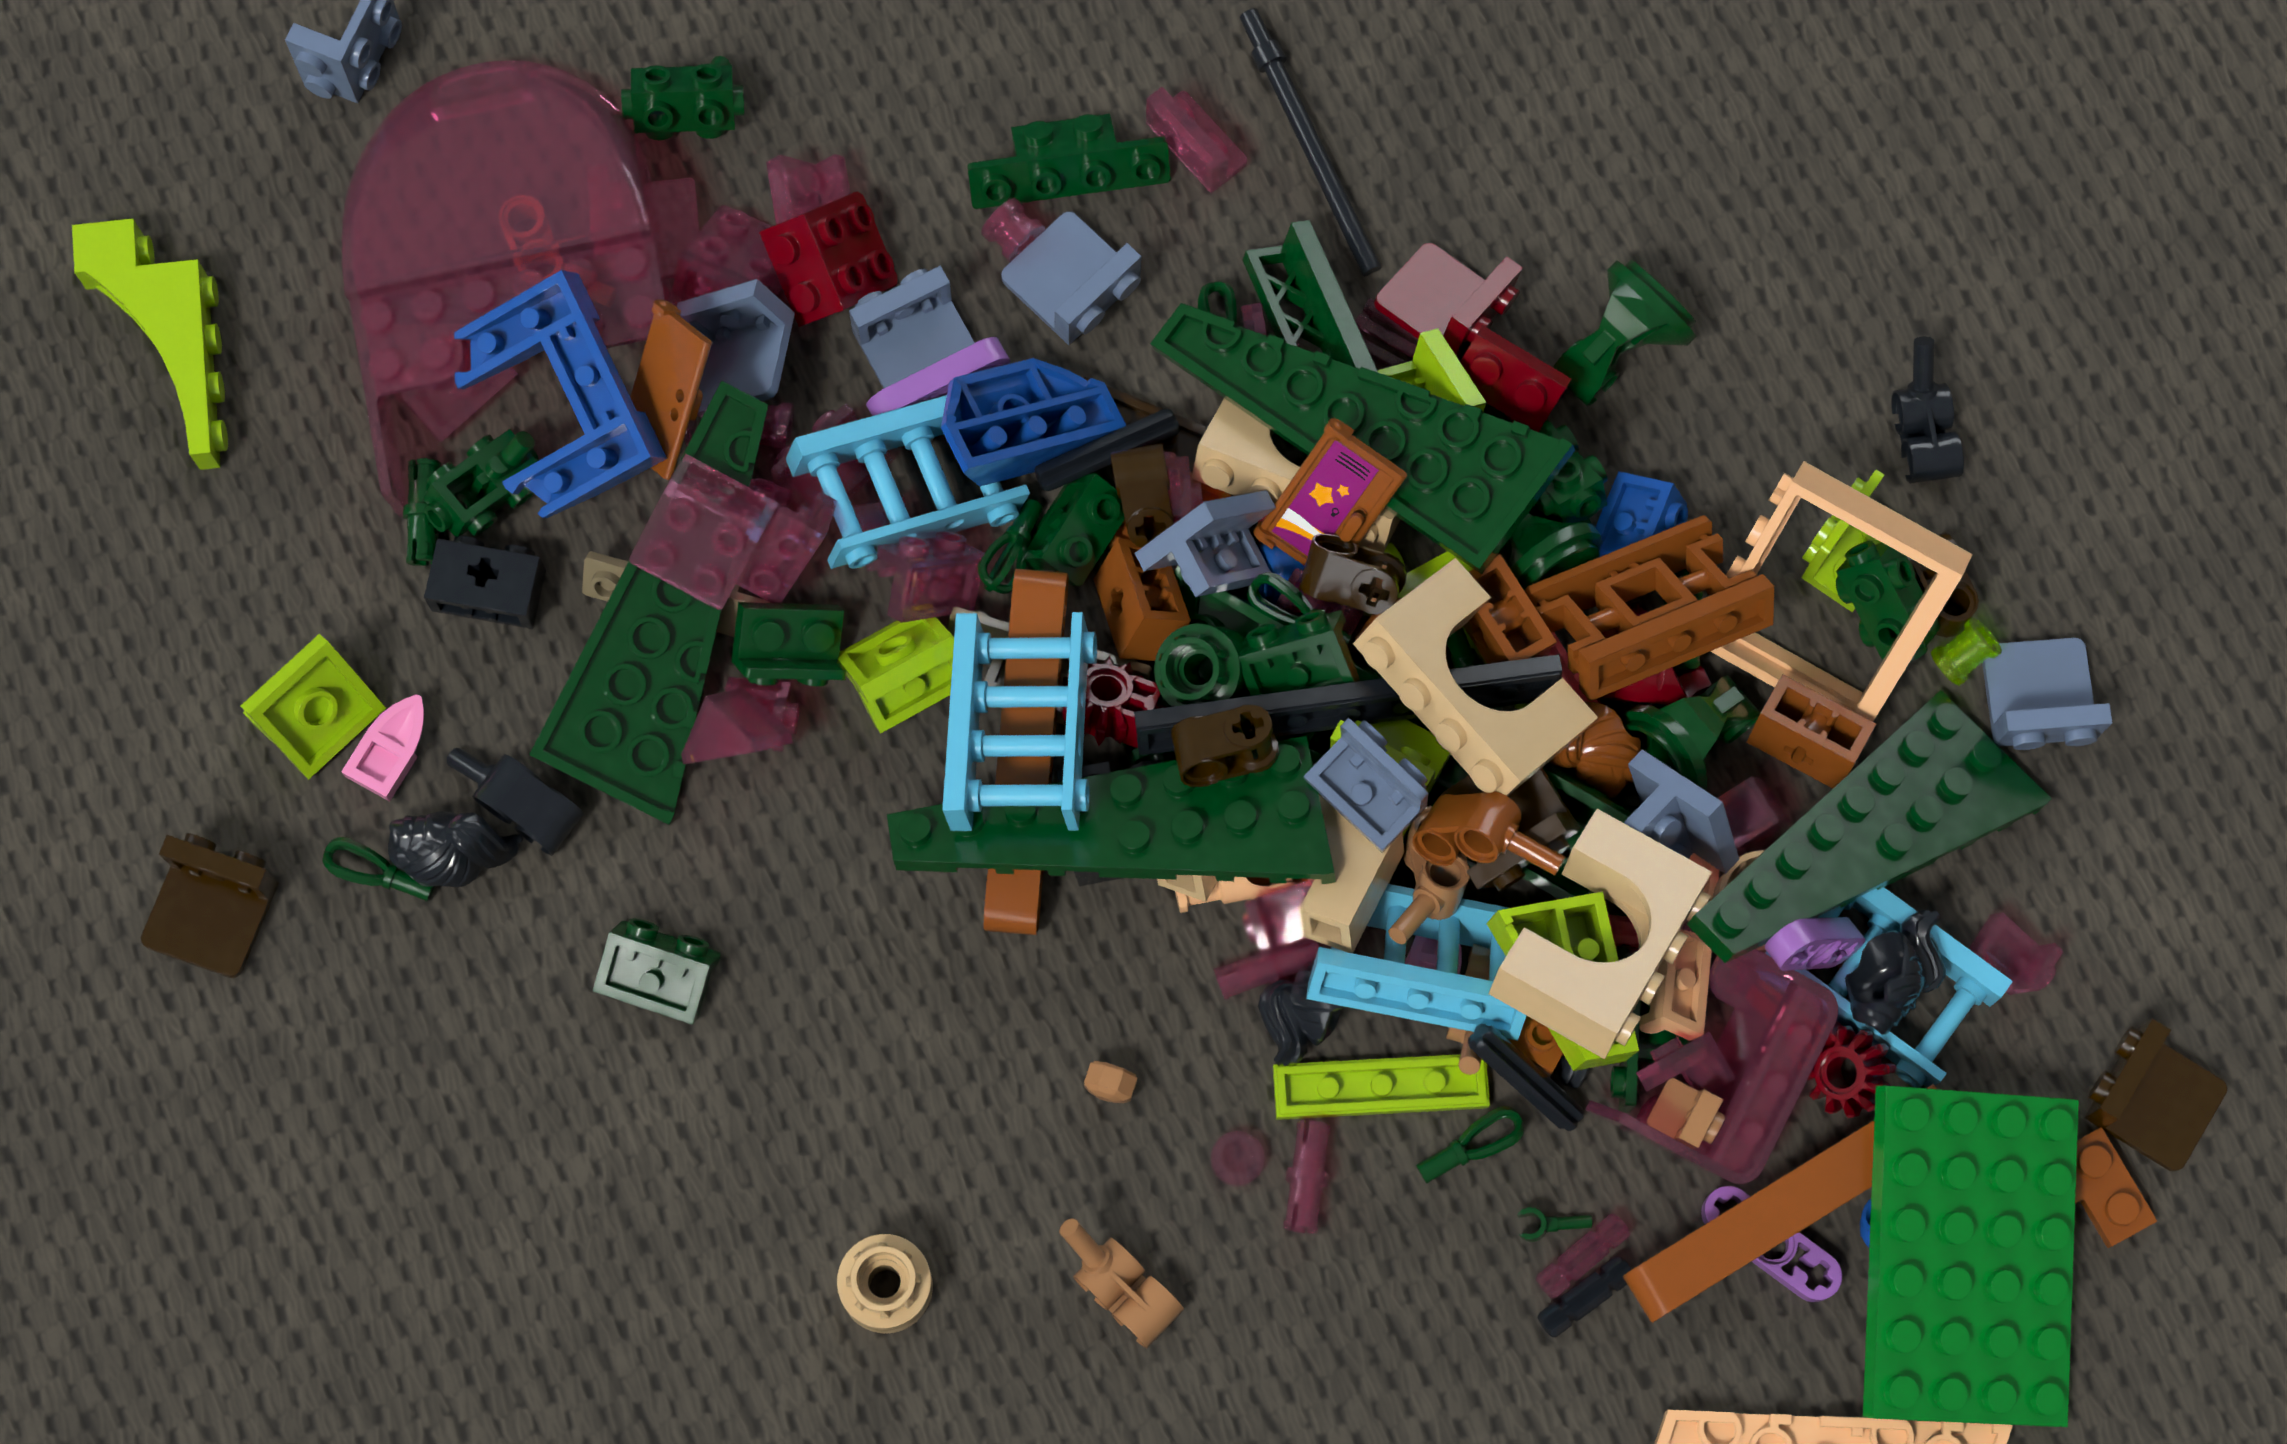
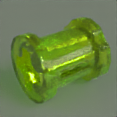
(1966, 651)

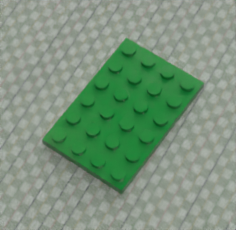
(1970, 1257)

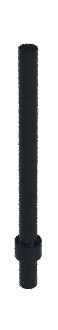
(1271, 59)

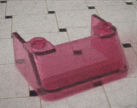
(1771, 1049)

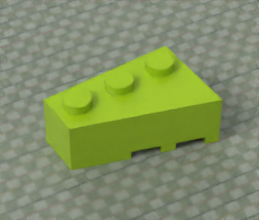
(1580, 928)

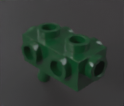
(683, 100)
(479, 484)
(1578, 487)
(1883, 593)

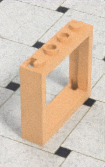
(1949, 561)

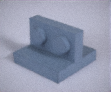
(1213, 544)
(1680, 814)

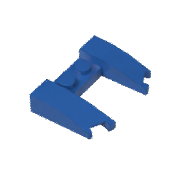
(617, 437)

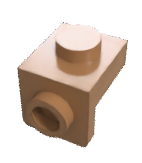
(1686, 1114)

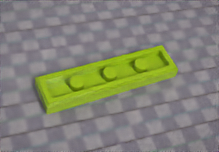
(1377, 1087)

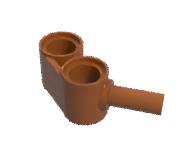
(1481, 829)

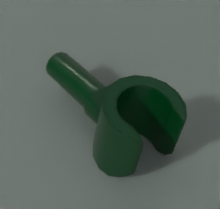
(1553, 1223)

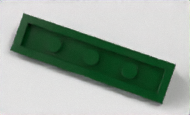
(1313, 290)

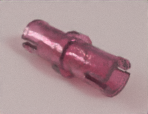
(1265, 967)
(1307, 1177)

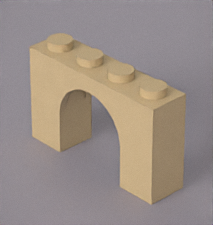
(1242, 460)
(1490, 745)
(1332, 911)
(1597, 999)

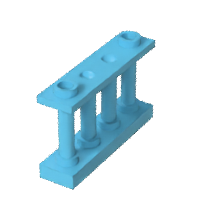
(868, 441)
(973, 696)
(1974, 984)
(1416, 991)

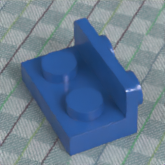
(1638, 510)

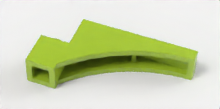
(173, 310)

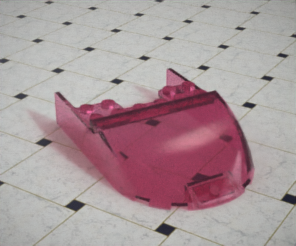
(473, 201)

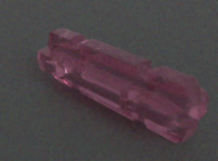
(1583, 1256)

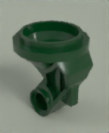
(1636, 315)
(1548, 547)
(1688, 728)

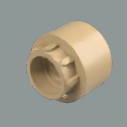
(876, 1255)

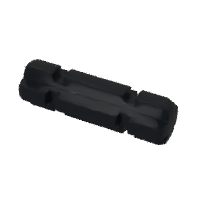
(1584, 1297)

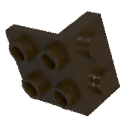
(1542, 819)
(209, 905)
(2155, 1097)

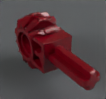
(1122, 697)
(1858, 1048)

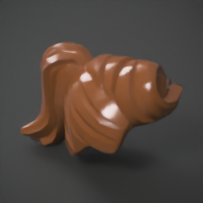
(1601, 753)

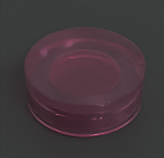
(1237, 1158)

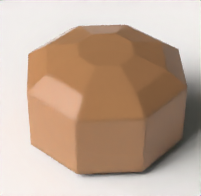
(1110, 1082)

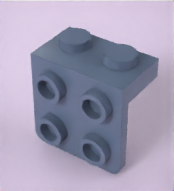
(346, 64)
(1072, 276)
(909, 326)
(747, 337)
(2043, 695)
(1369, 785)

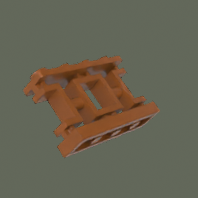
(1661, 636)

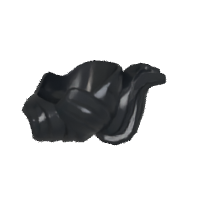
(448, 847)
(1895, 973)
(1295, 1019)

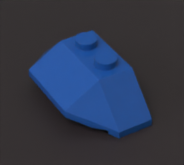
(1021, 416)

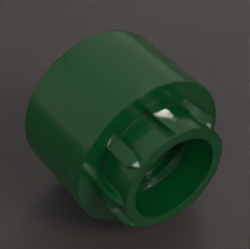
(1179, 662)

